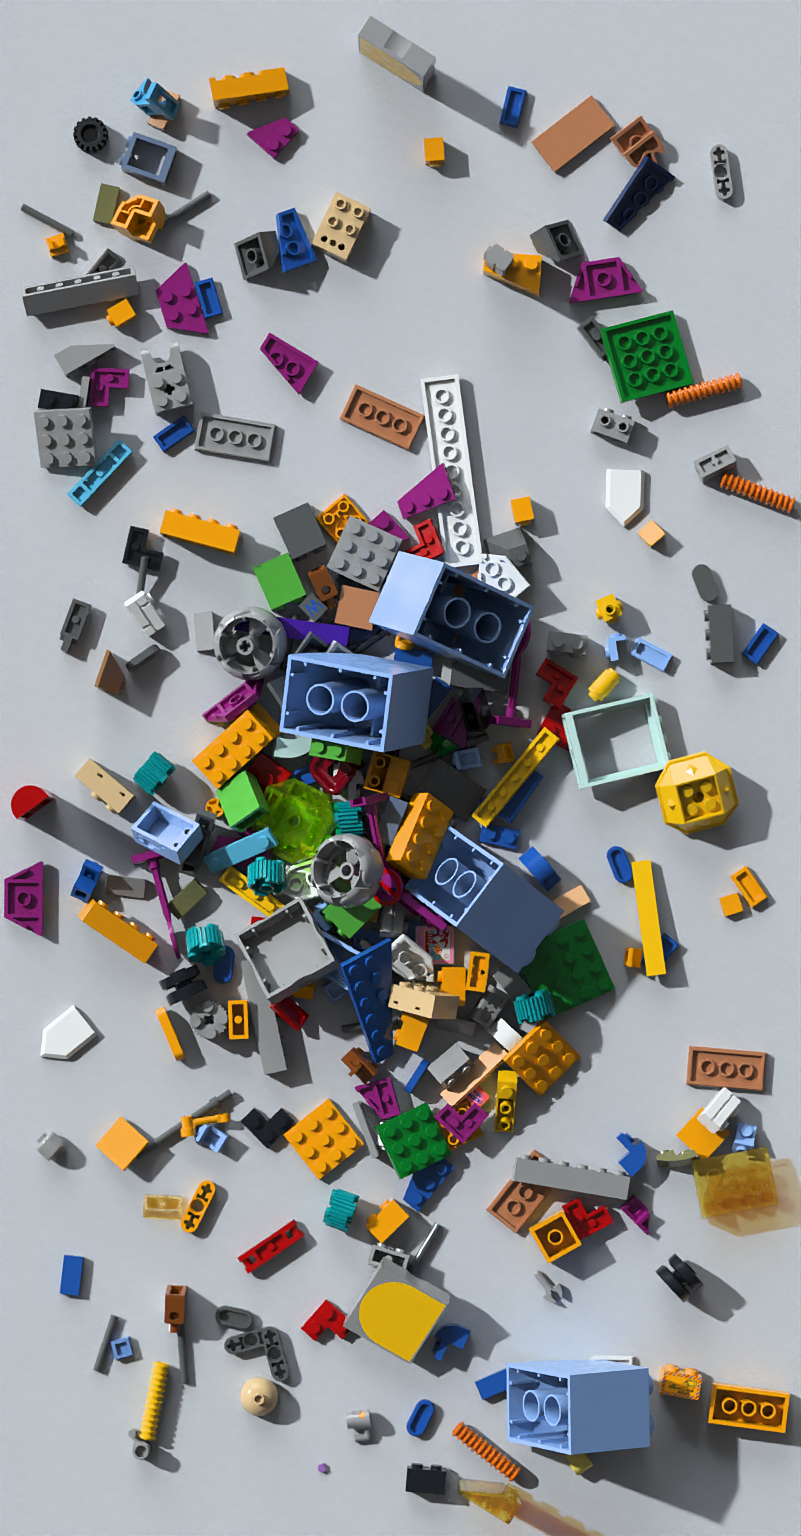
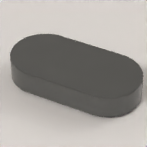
(704, 582)
(143, 658)
(234, 1317)

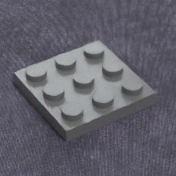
(65, 437)
(364, 553)

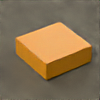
(731, 904)

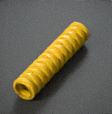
(154, 1401)

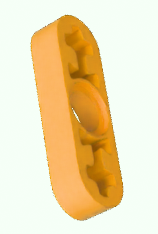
(170, 1033)
(209, 1195)

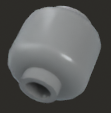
(50, 1146)

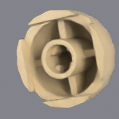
(259, 1396)

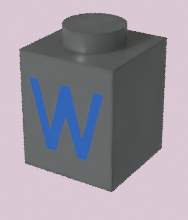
(314, 608)

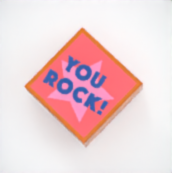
(478, 1096)

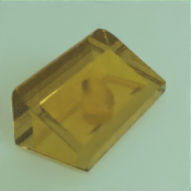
(162, 1206)

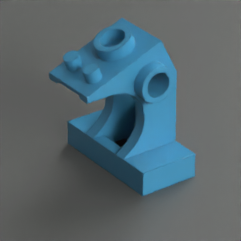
(147, 100)

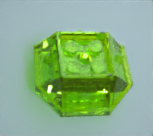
(293, 800)

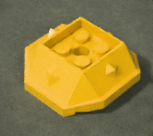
(690, 775)

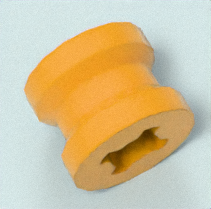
(212, 806)

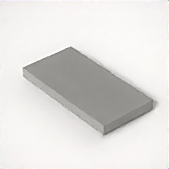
(235, 437)

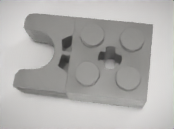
(166, 375)

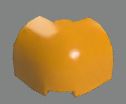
(139, 218)

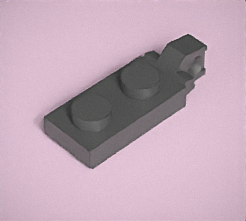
(591, 333)
(74, 624)

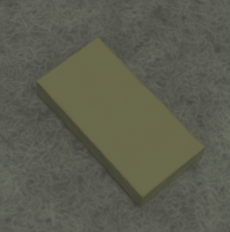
(106, 204)

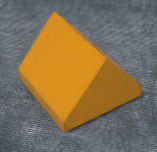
(632, 957)

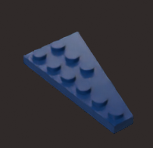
(369, 986)

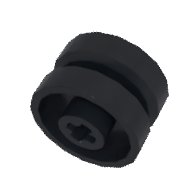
(183, 985)
(682, 1275)

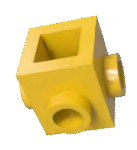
(608, 601)

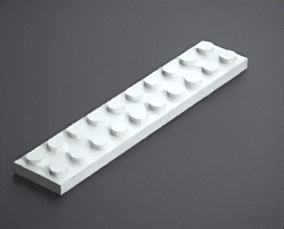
(449, 446)

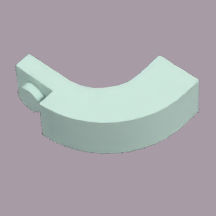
(290, 748)

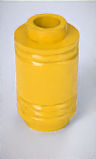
(603, 685)

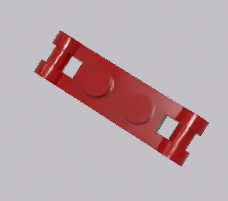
(270, 1246)

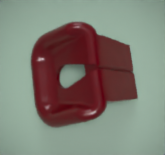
(338, 783)

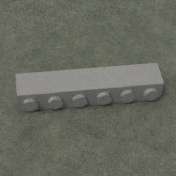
(80, 291)
(265, 1024)
(570, 1178)

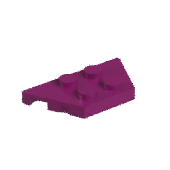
(603, 280)
(180, 302)
(236, 702)
(25, 898)

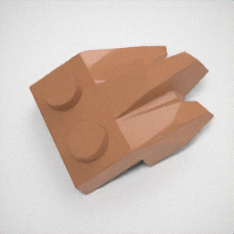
(637, 141)

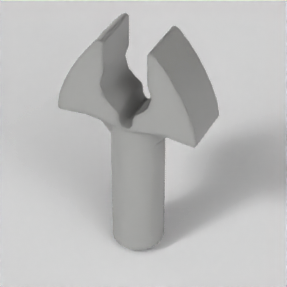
(548, 1287)

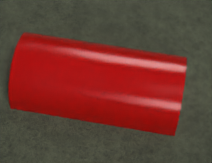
(29, 801)

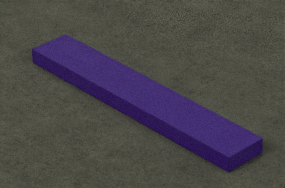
(299, 629)

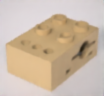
(341, 227)
(105, 787)
(423, 1000)

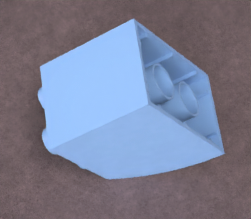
(424, 610)
(356, 700)
(486, 901)
(579, 1405)

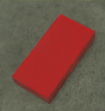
(291, 1013)

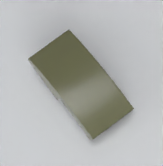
(187, 898)
(669, 1159)

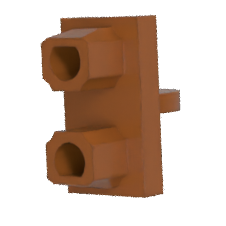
(359, 1065)

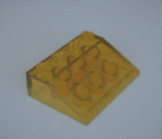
(734, 1183)
(493, 1497)

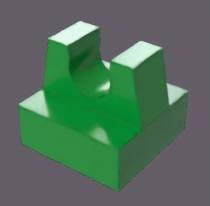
(441, 744)

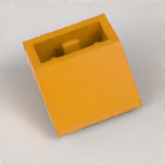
(387, 774)

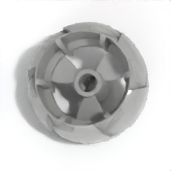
(259, 621)
(362, 876)

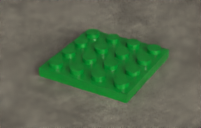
(646, 356)
(569, 968)

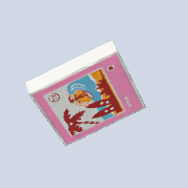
(439, 948)

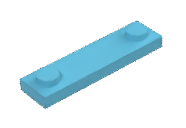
(100, 473)
(240, 850)

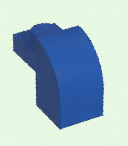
(540, 868)
(87, 881)
(636, 1155)
(449, 1333)

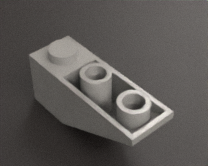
(79, 356)

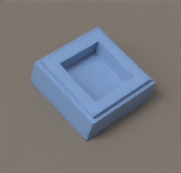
(122, 1348)

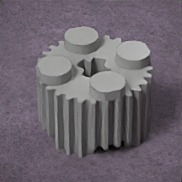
(206, 1009)

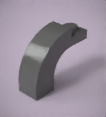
(193, 861)

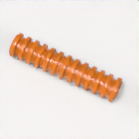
(704, 390)
(757, 492)
(486, 1451)

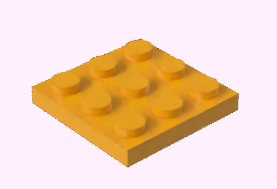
(541, 1057)
(323, 1139)

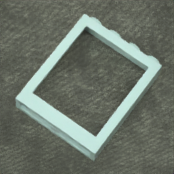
(654, 721)

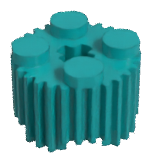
(154, 773)
(348, 819)
(266, 877)
(205, 944)
(534, 1006)
(341, 1209)

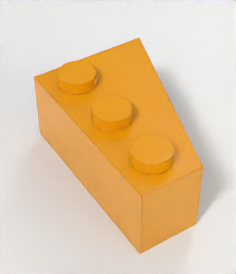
(522, 274)

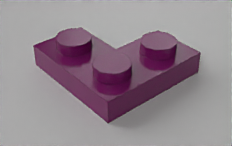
(102, 380)
(462, 1125)

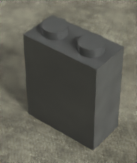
(300, 532)

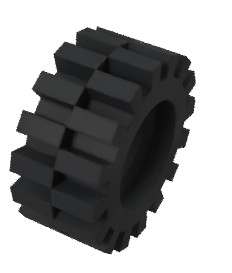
(86, 124)

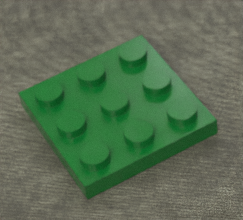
(413, 1140)

